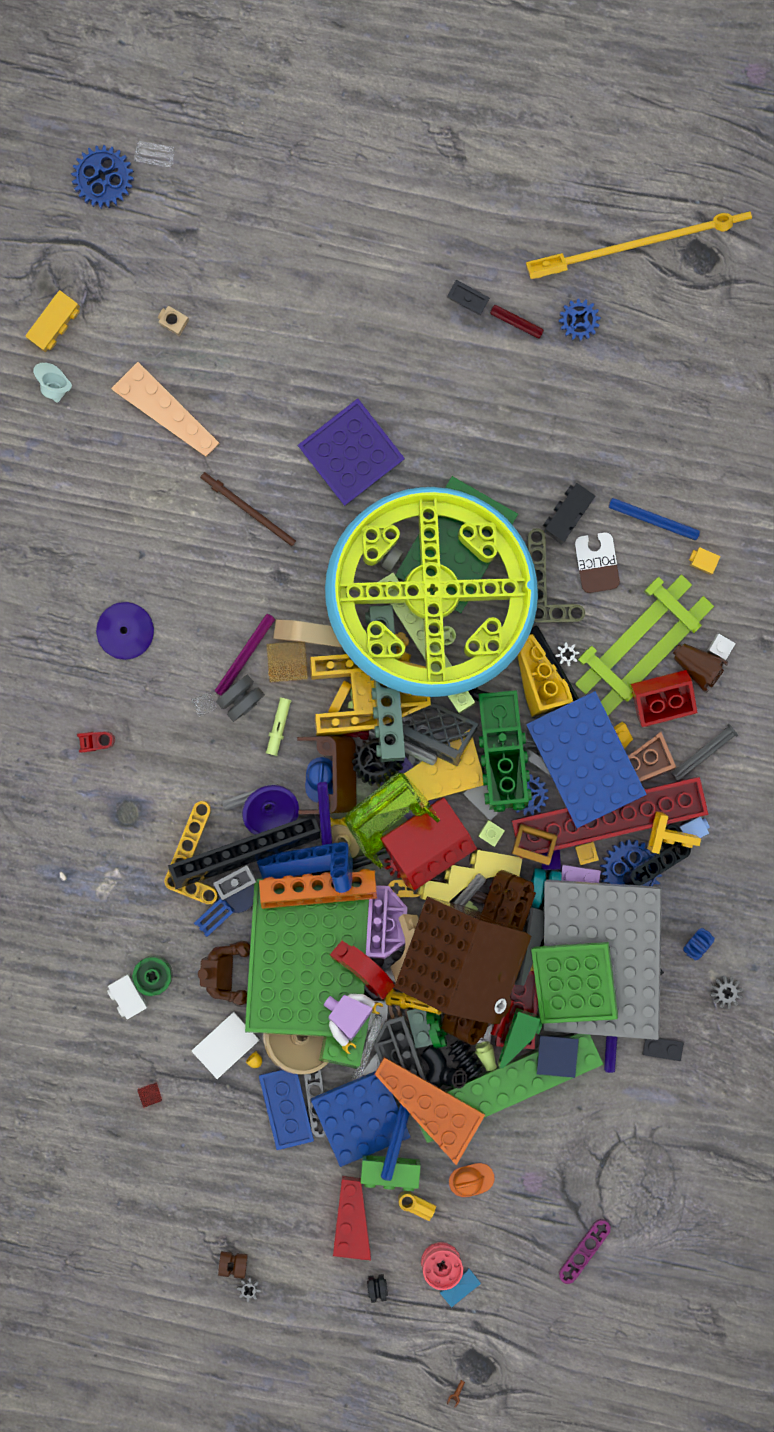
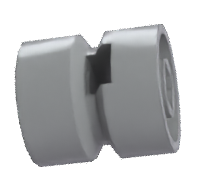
(390, 559)

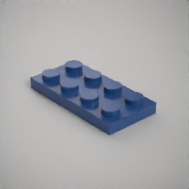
(286, 1109)

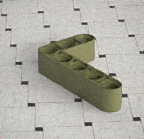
(541, 585)

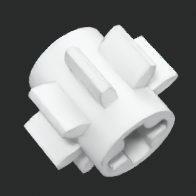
(570, 649)

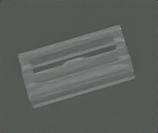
(138, 151)

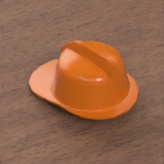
(471, 1180)

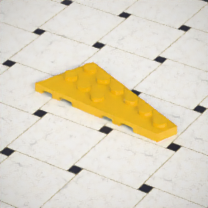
(445, 778)

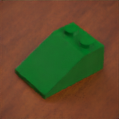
(521, 1032)

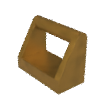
(532, 855)

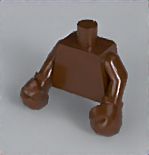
(217, 970)

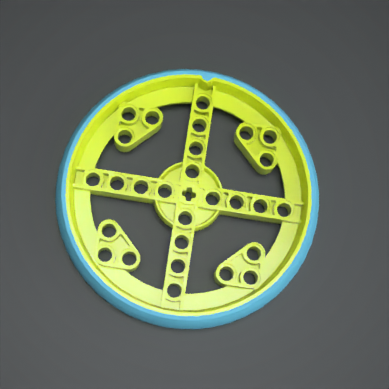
(477, 517)

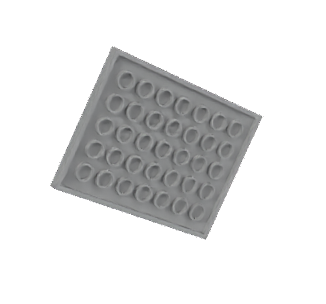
(632, 925)

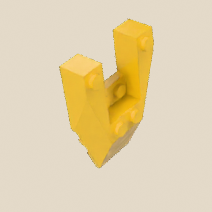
(362, 717)

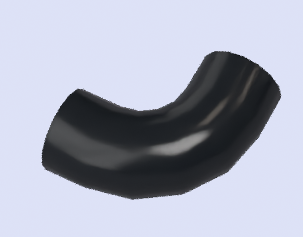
(436, 1063)

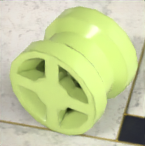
(449, 634)

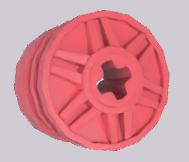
(447, 1275)

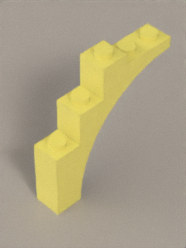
(459, 877)

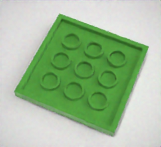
(574, 982)

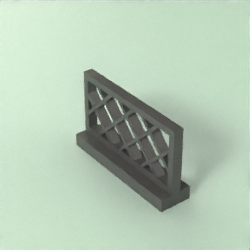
(436, 747)

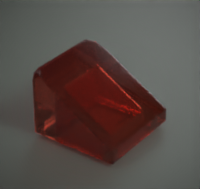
(149, 1094)

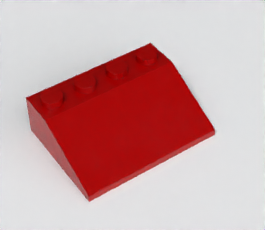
(427, 848)

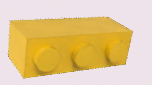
(53, 321)

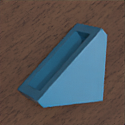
(464, 1287)

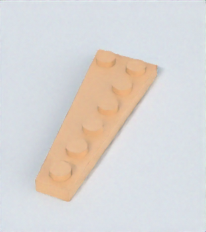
(155, 401)

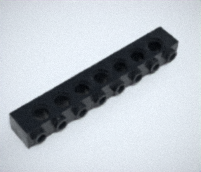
(244, 851)

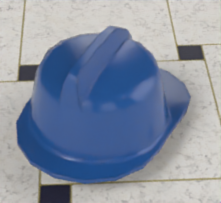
(318, 771)

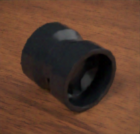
(453, 1077)

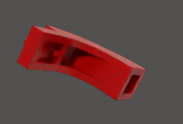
(364, 968)

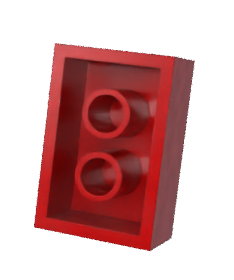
(664, 698)

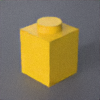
(704, 560)

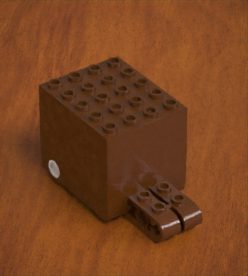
(469, 958)

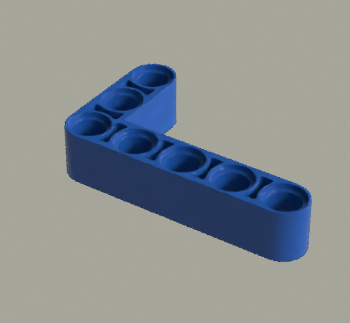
(310, 860)

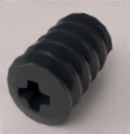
(465, 1058)

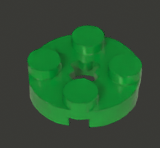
(436, 1032)

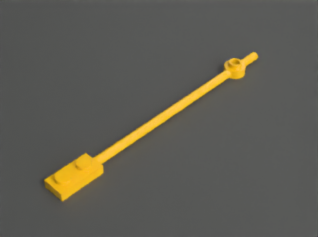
(557, 263)

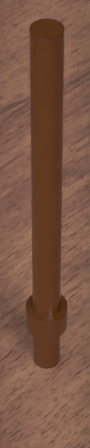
(218, 486)

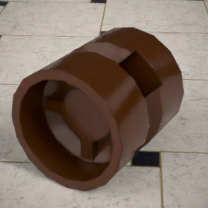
(239, 1267)

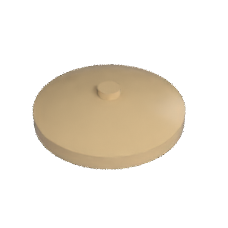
(295, 1052)

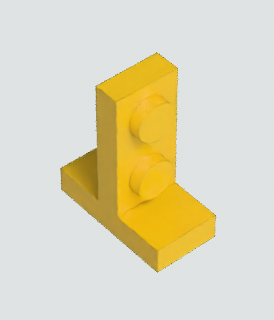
(661, 834)

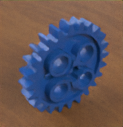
(110, 192)
(615, 857)

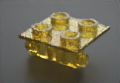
(287, 661)

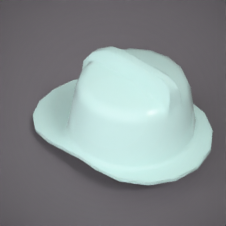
(52, 381)

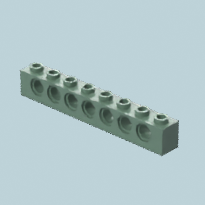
(396, 751)

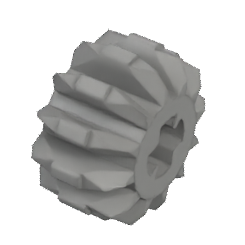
(723, 985)

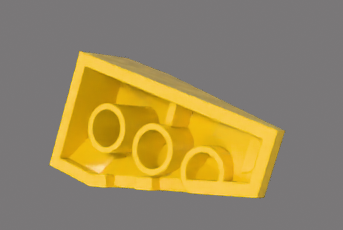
(541, 681)

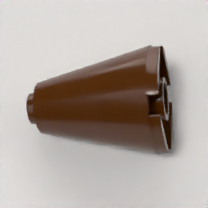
(701, 666)

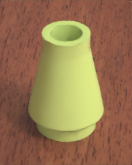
(486, 1055)

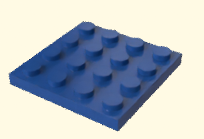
(357, 1118)

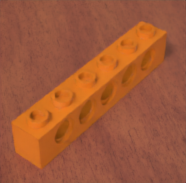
(309, 896)

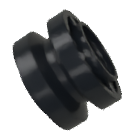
(377, 1288)

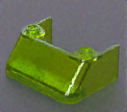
(382, 810)

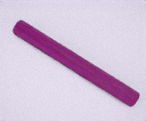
(245, 654)

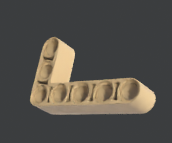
(305, 632)

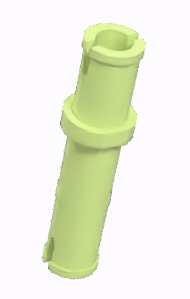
(278, 726)

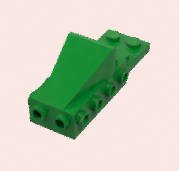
(503, 752)

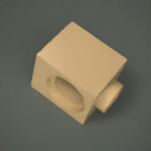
(176, 328)

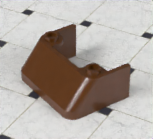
(344, 777)

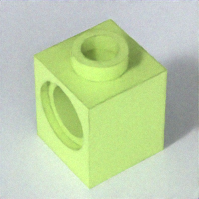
(491, 833)

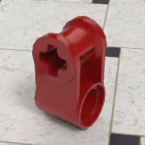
(92, 741)

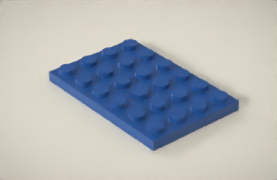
(586, 759)

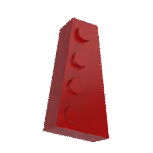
(351, 1225)

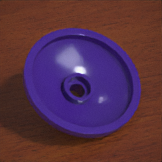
(138, 635)
(282, 808)

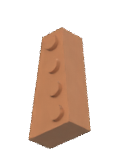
(652, 759)

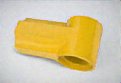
(418, 1205)

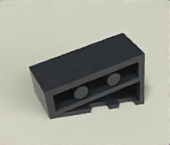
(568, 513)

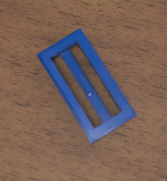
(203, 926)

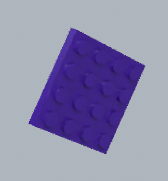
(351, 452)

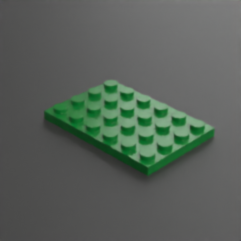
(452, 552)

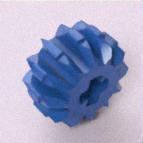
(698, 944)

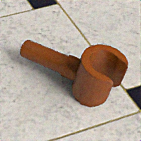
(455, 1396)

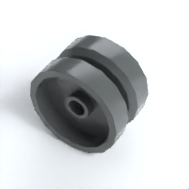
(242, 700)

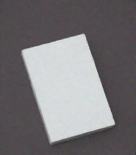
(225, 1045)

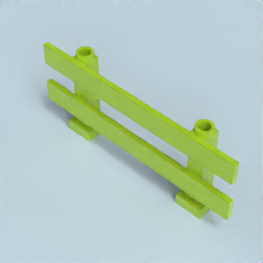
(665, 601)

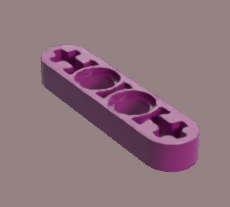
(582, 1249)

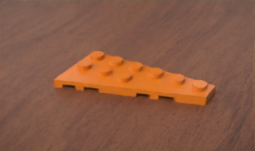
(439, 1113)

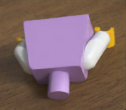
(349, 1016)

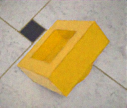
(586, 853)

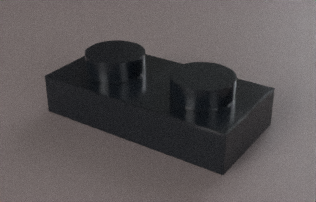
(468, 297)
(663, 1048)

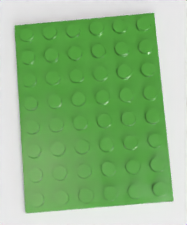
(293, 964)

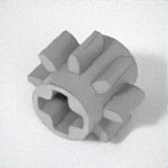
(249, 1294)

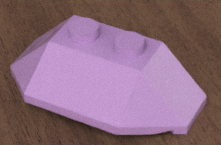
(383, 926)

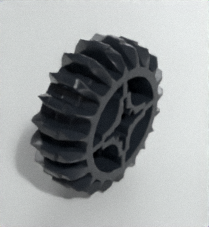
(364, 771)

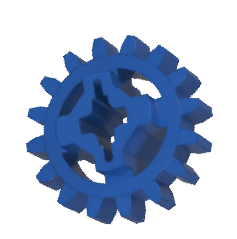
(572, 313)
(540, 792)

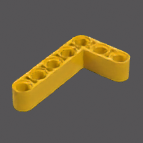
(182, 853)

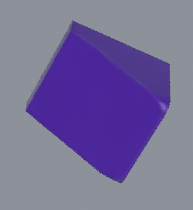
(555, 861)

